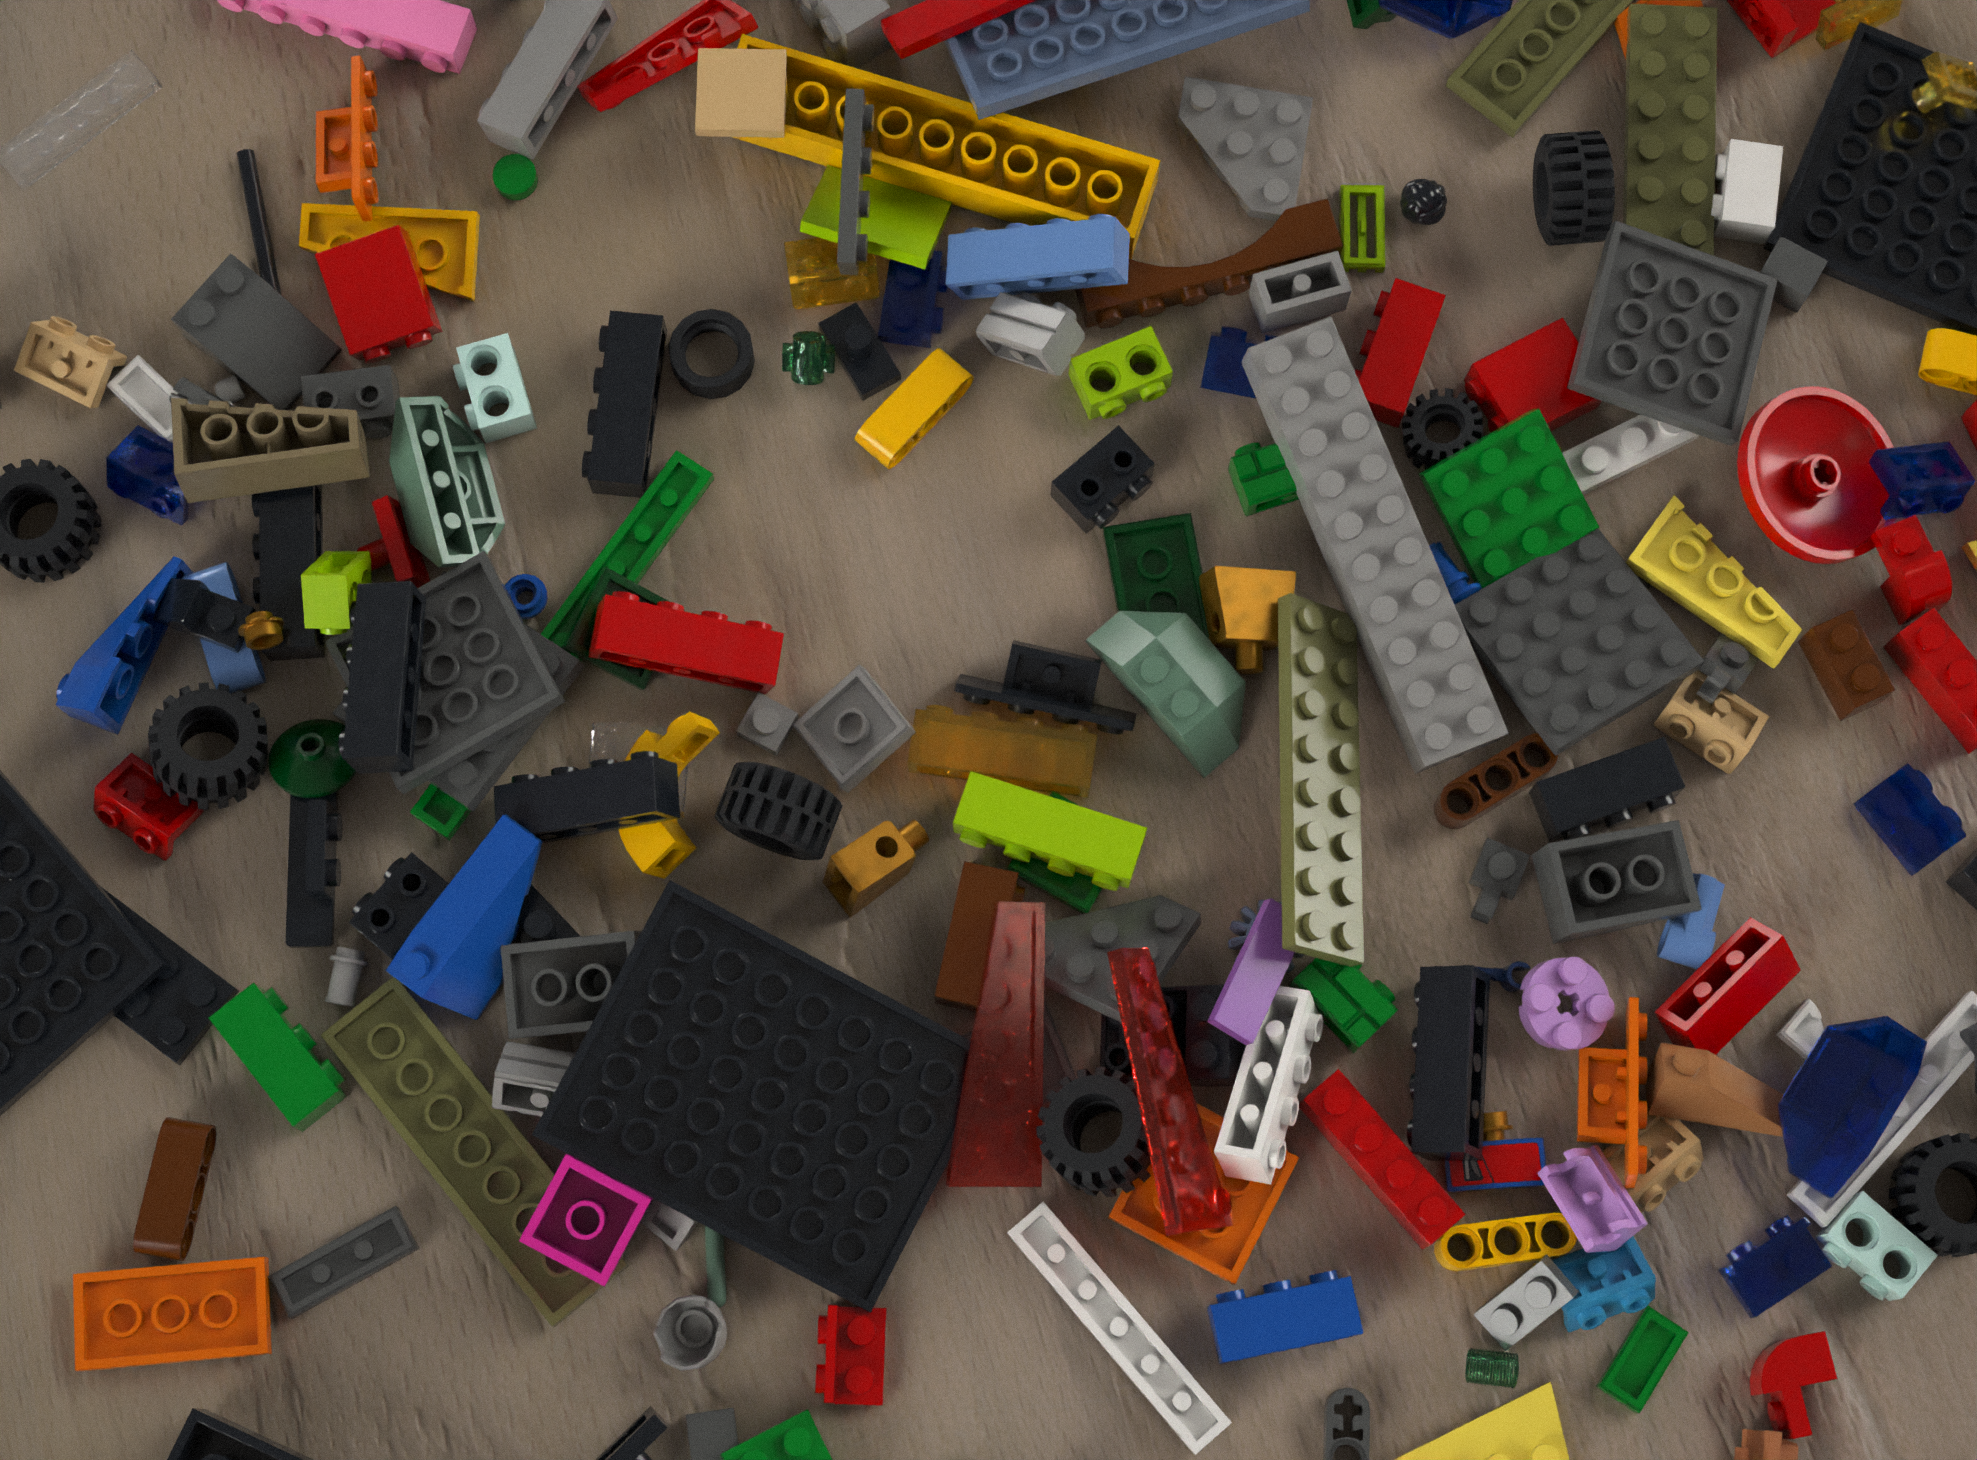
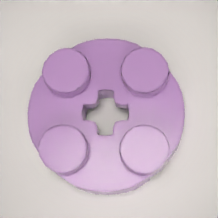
(1589, 999)

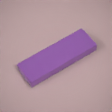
(1253, 977)

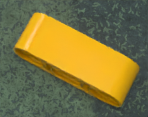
(1950, 360)
(914, 408)
(1483, 1250)

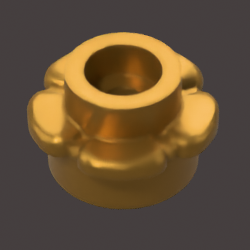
(262, 630)
(1494, 1125)

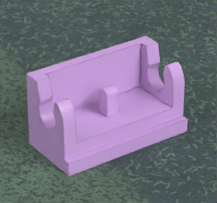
(1593, 1199)

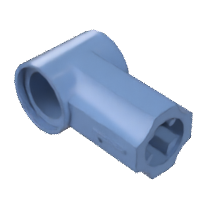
(1690, 937)

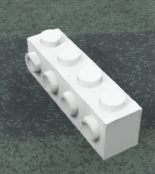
(1267, 1088)

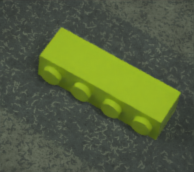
(1048, 830)

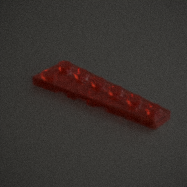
(1004, 1069)
(1174, 1133)

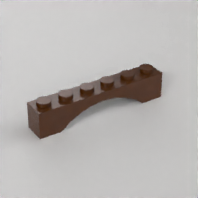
(1296, 236)

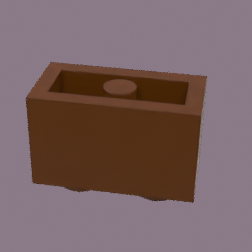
(1846, 665)

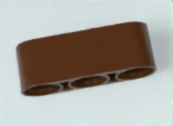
(1483, 799)
(174, 1189)

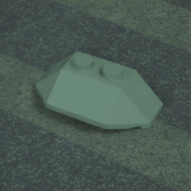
(443, 482)
(1176, 681)

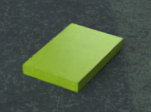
(900, 220)

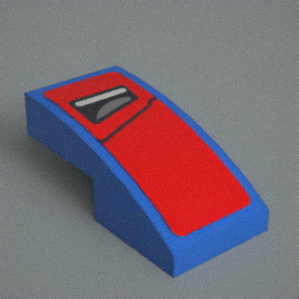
(1503, 1167)

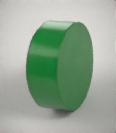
(515, 177)

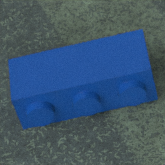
(1284, 1317)

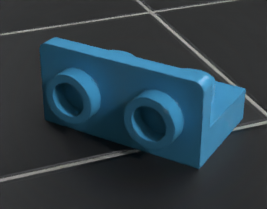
(1606, 1284)

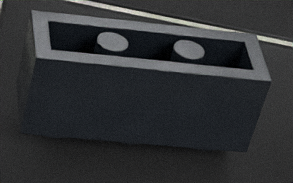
(1607, 791)

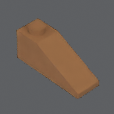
(1710, 1091)

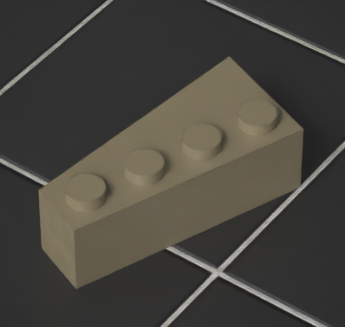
(263, 449)

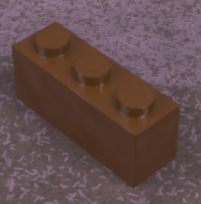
(970, 932)

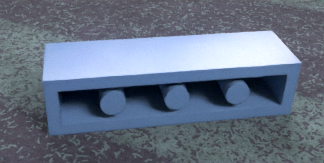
(1038, 257)

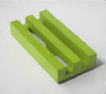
(1361, 262)

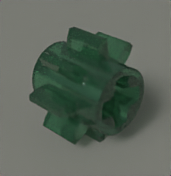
(808, 358)

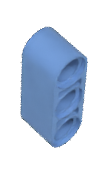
(228, 667)

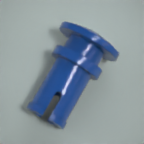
(1454, 579)

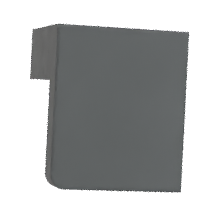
(1796, 273)

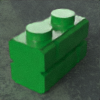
(1261, 478)
(1347, 1000)

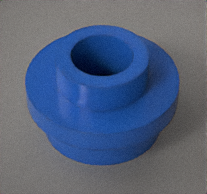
(530, 583)

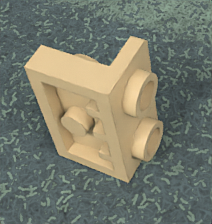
(68, 360)
(1714, 731)
(1672, 1157)

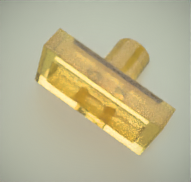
(1841, 19)
(1950, 81)

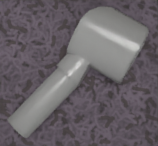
(230, 390)

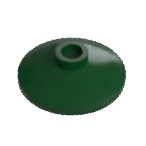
(313, 772)

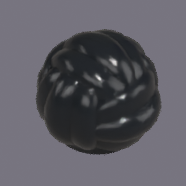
(1423, 201)

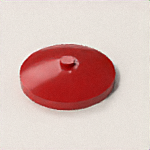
(1811, 474)

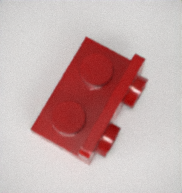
(140, 807)
(853, 1355)

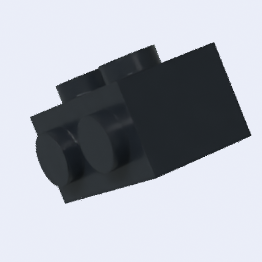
(1103, 480)
(398, 904)

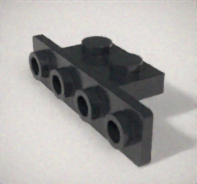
(1049, 683)
(312, 870)

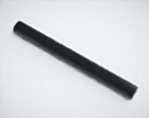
(258, 218)

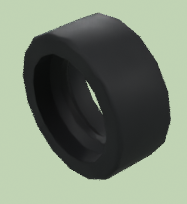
(704, 322)

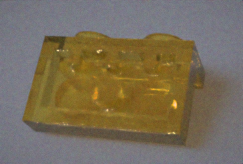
(817, 279)

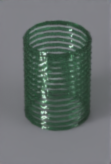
(1496, 1358)

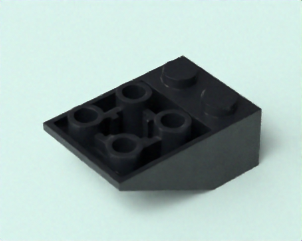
(1207, 1052)

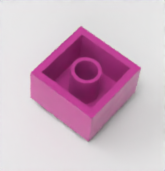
(585, 1219)

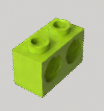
(1114, 364)
(331, 587)

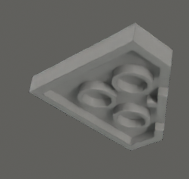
(1249, 140)

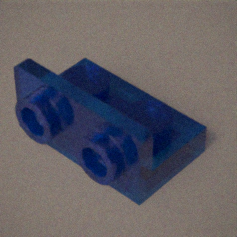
(911, 303)
(1223, 362)
(144, 473)
(1921, 479)
(1911, 818)
(1774, 1266)

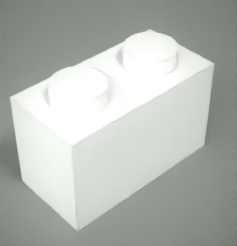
(1746, 191)

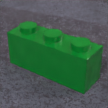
(279, 1055)

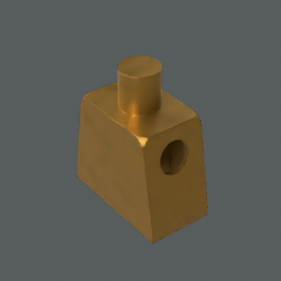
(1244, 610)
(873, 864)

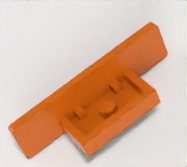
(346, 145)
(1609, 1094)

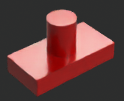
(394, 545)

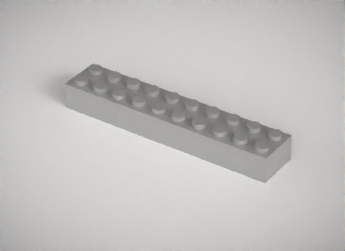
(1373, 545)

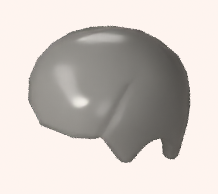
(690, 1332)

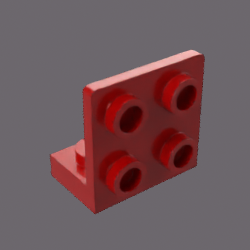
(1780, 22)

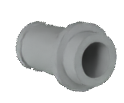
(345, 976)

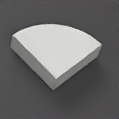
(1802, 1028)

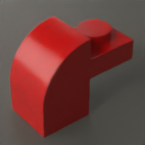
(1916, 572)
(1783, 1370)

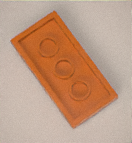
(172, 1314)

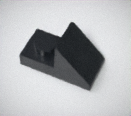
(202, 613)

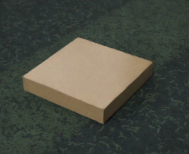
(741, 92)

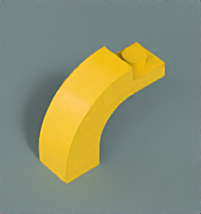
(664, 845)

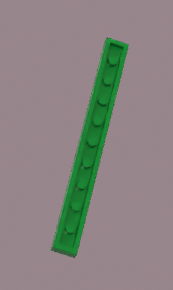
(628, 554)

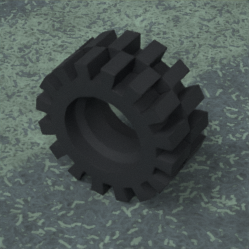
(1438, 409)

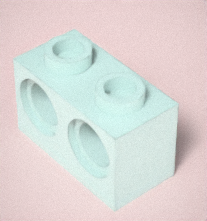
(501, 386)
(1880, 1236)

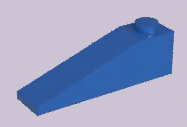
(115, 665)
(458, 942)

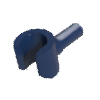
(1504, 975)

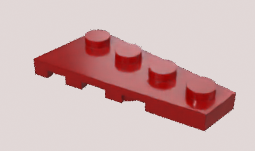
(667, 51)

